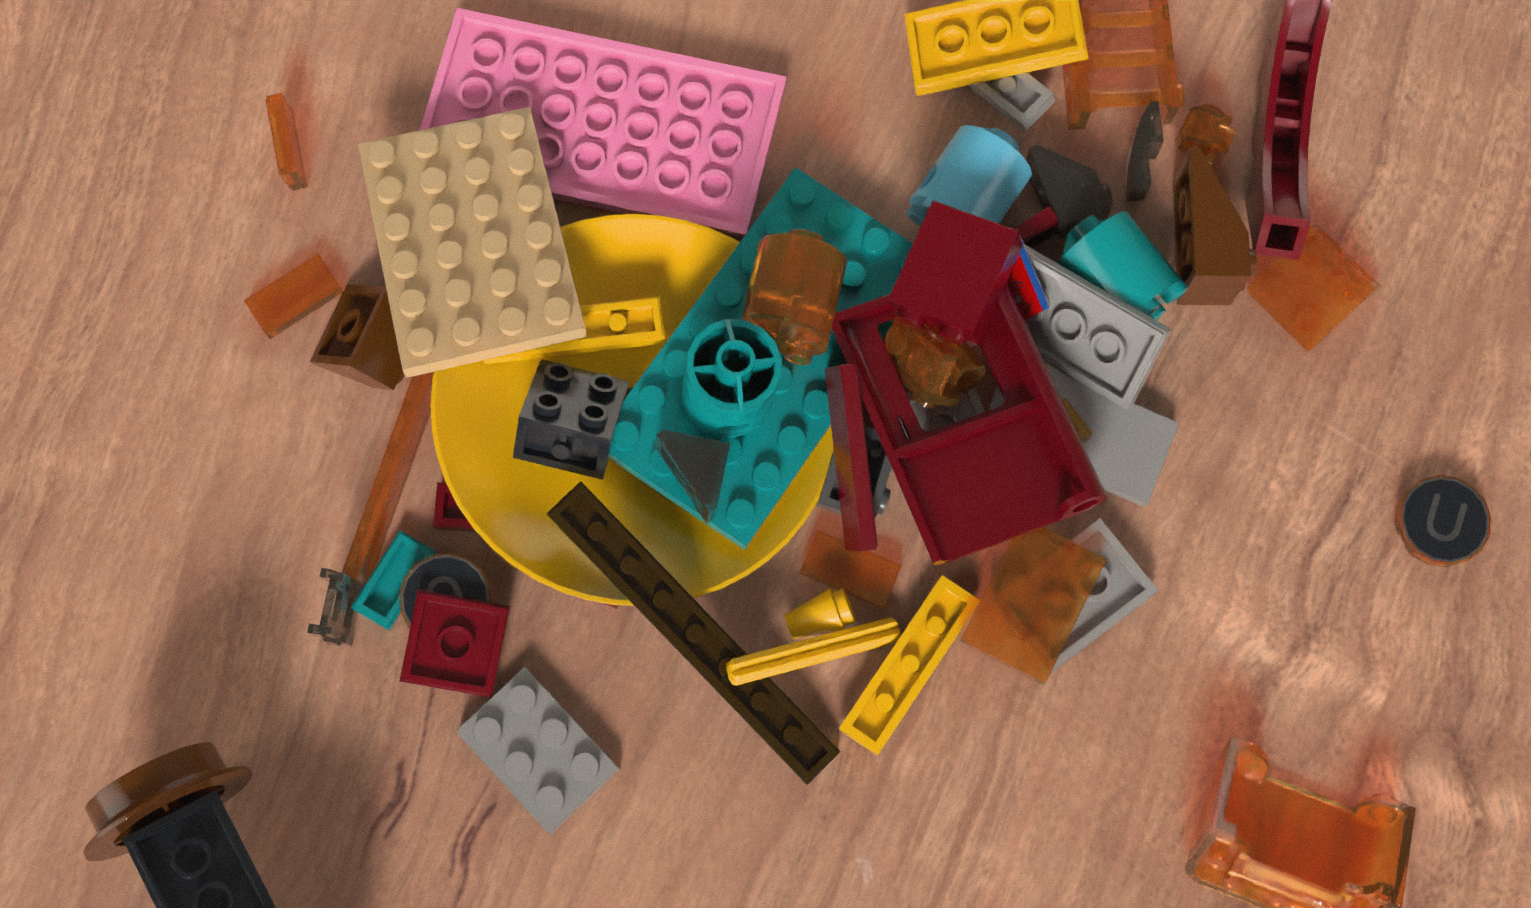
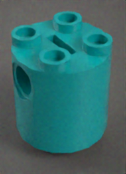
(1122, 262)
(730, 378)

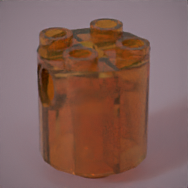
(795, 292)

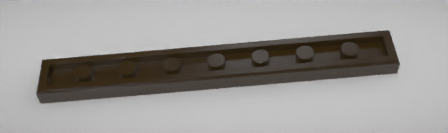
(690, 630)

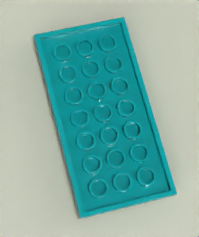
(770, 456)

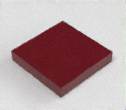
(454, 643)

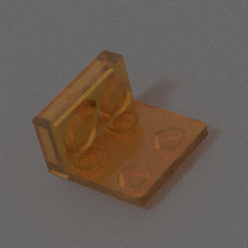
(1313, 292)

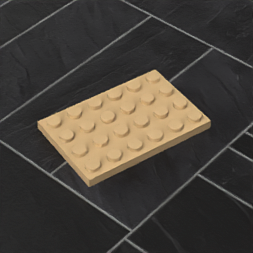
(469, 242)

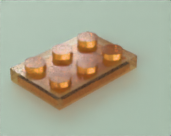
(1033, 602)

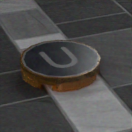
(1443, 521)
(442, 574)

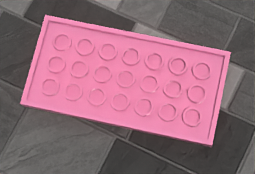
(617, 118)

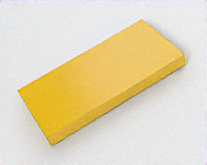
(991, 40)

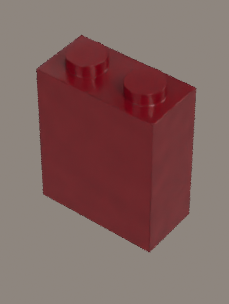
(955, 273)

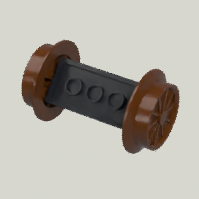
(179, 830)

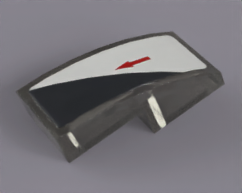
(1144, 146)

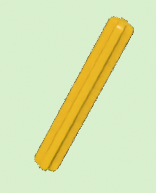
(812, 651)

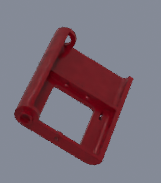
(987, 472)

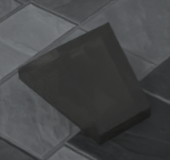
(697, 467)

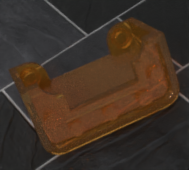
(1295, 846)

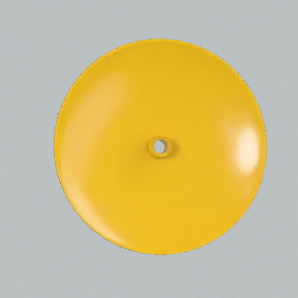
(508, 498)

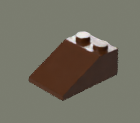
(1208, 236)

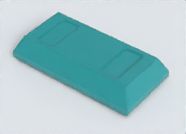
(381, 592)

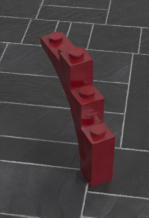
(1287, 81)

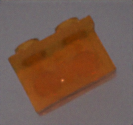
(922, 364)

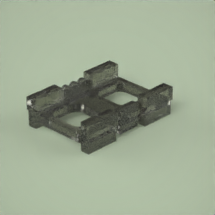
(332, 627)

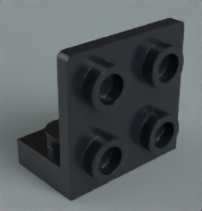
(569, 419)

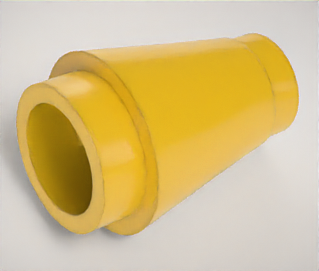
(821, 615)

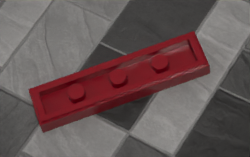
(851, 458)

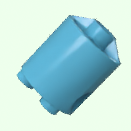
(974, 174)

